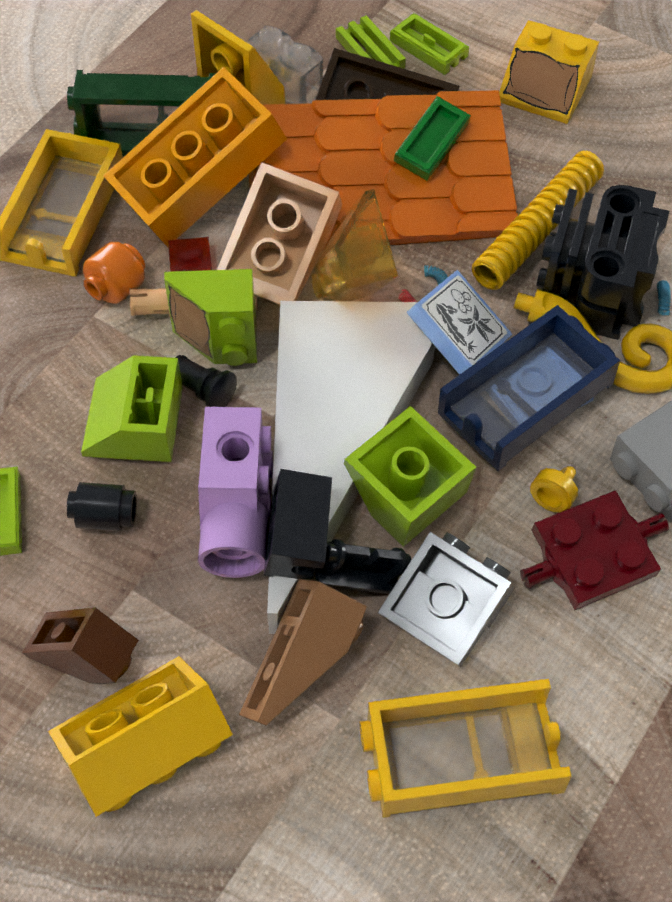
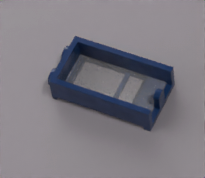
(527, 386)

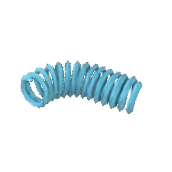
(435, 273)
(663, 296)

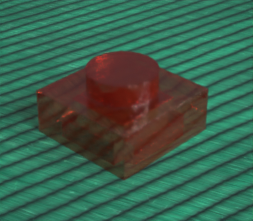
(190, 254)

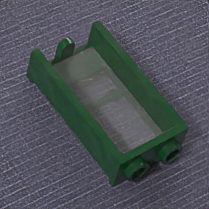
(126, 105)

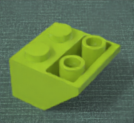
(135, 410)

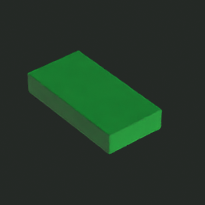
(432, 138)

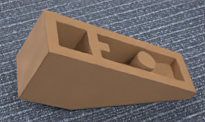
(307, 642)

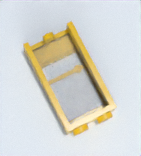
(58, 202)
(462, 747)

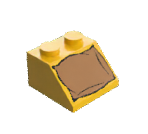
(548, 71)

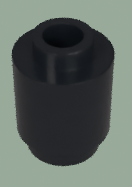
(102, 506)

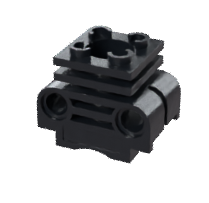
(606, 258)

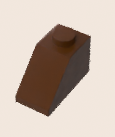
(82, 645)

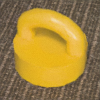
(555, 489)

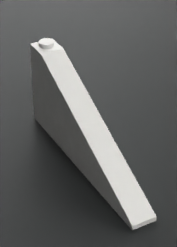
(338, 383)

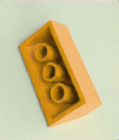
(196, 156)

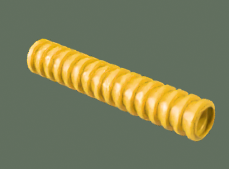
(535, 221)

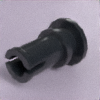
(208, 384)

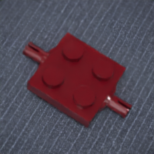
(595, 550)

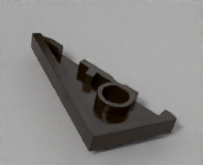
(363, 78)

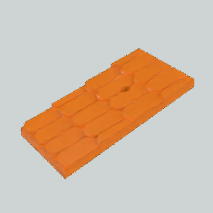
(353, 151)

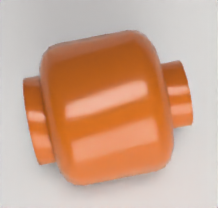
(113, 272)

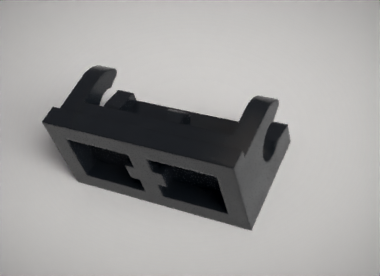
(298, 525)

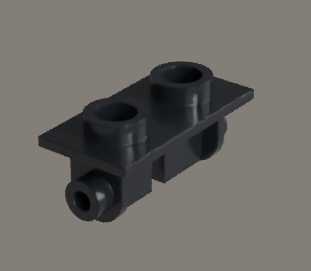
(362, 567)

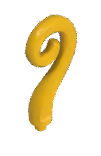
(626, 377)

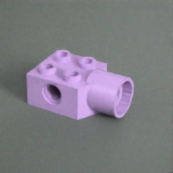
(234, 491)

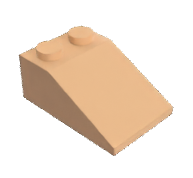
(281, 232)

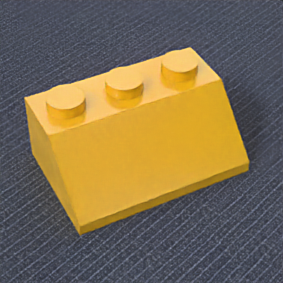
(140, 735)

